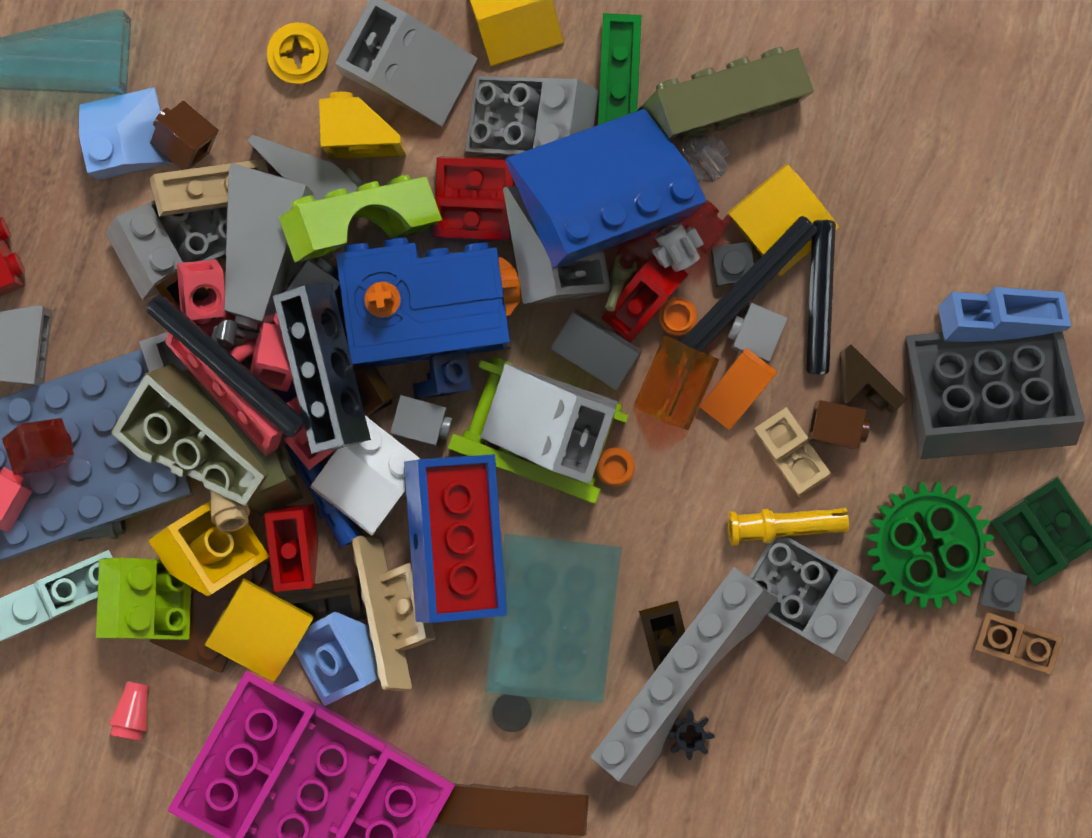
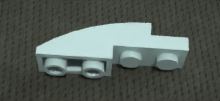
(50, 597)

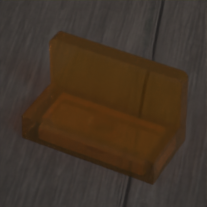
(676, 383)

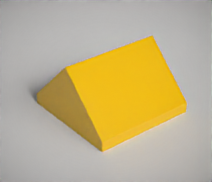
(516, 28)

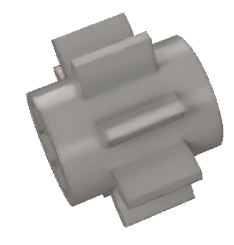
(677, 246)

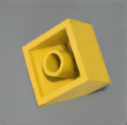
(355, 131)
(203, 555)

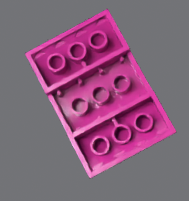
(303, 772)

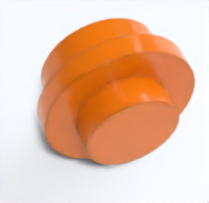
(677, 316)

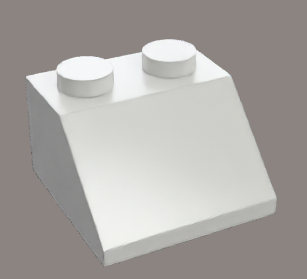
(366, 478)

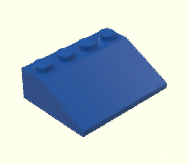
(604, 186)

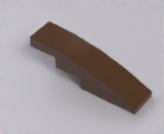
(516, 809)

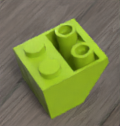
(141, 601)

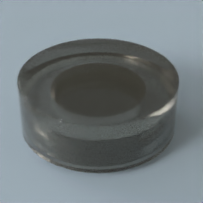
(512, 712)

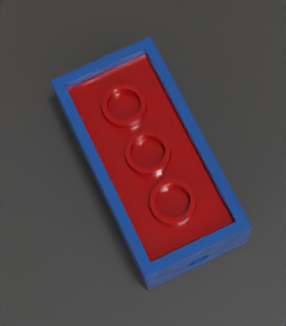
(455, 538)

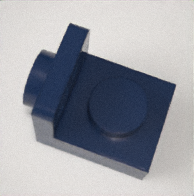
(447, 376)

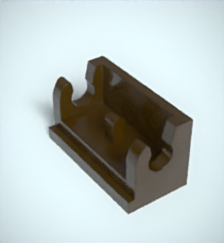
(328, 597)

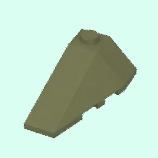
(182, 428)

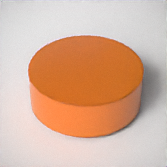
(615, 467)

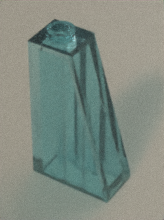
(70, 56)

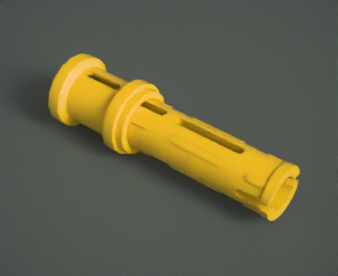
(769, 525)

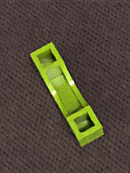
(322, 225)

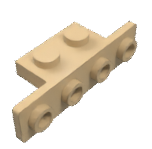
(390, 612)

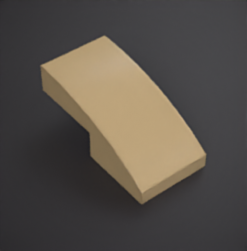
(792, 452)

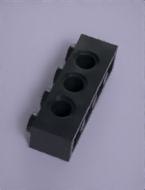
(321, 367)

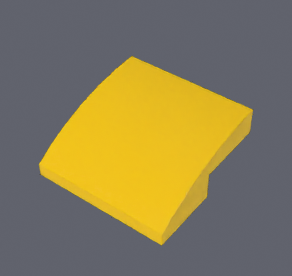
(773, 208)
(259, 630)

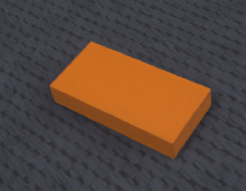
(738, 389)

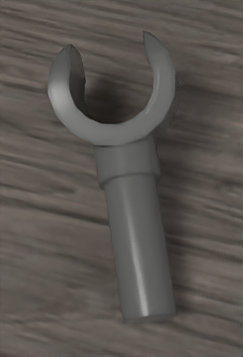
(227, 331)

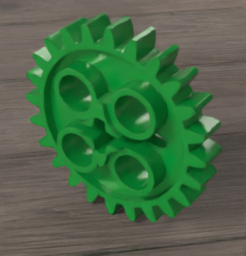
(962, 530)

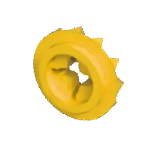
(283, 42)

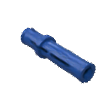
(340, 525)

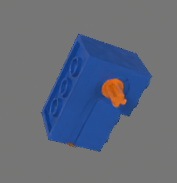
(419, 307)

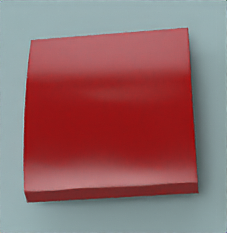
(472, 198)

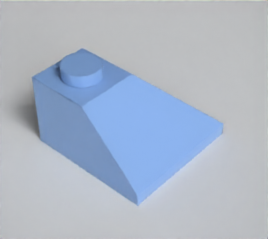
(118, 134)
(337, 656)

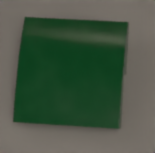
(1045, 530)

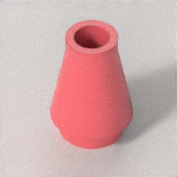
(131, 712)

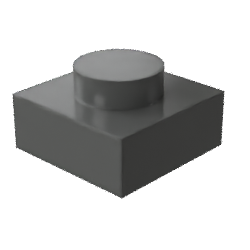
(731, 262)
(1002, 589)

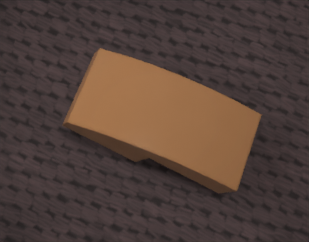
(1019, 643)

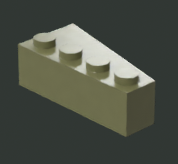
(728, 95)

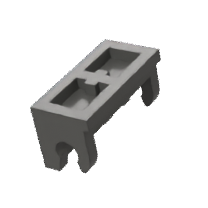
(596, 349)

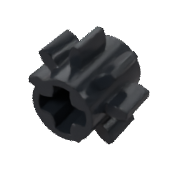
(697, 742)

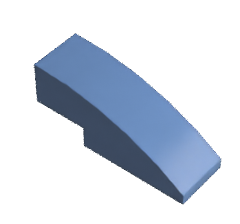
(1003, 314)

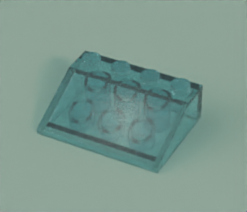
(555, 619)

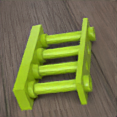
(472, 444)

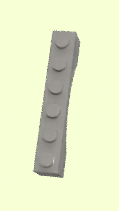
(721, 624)

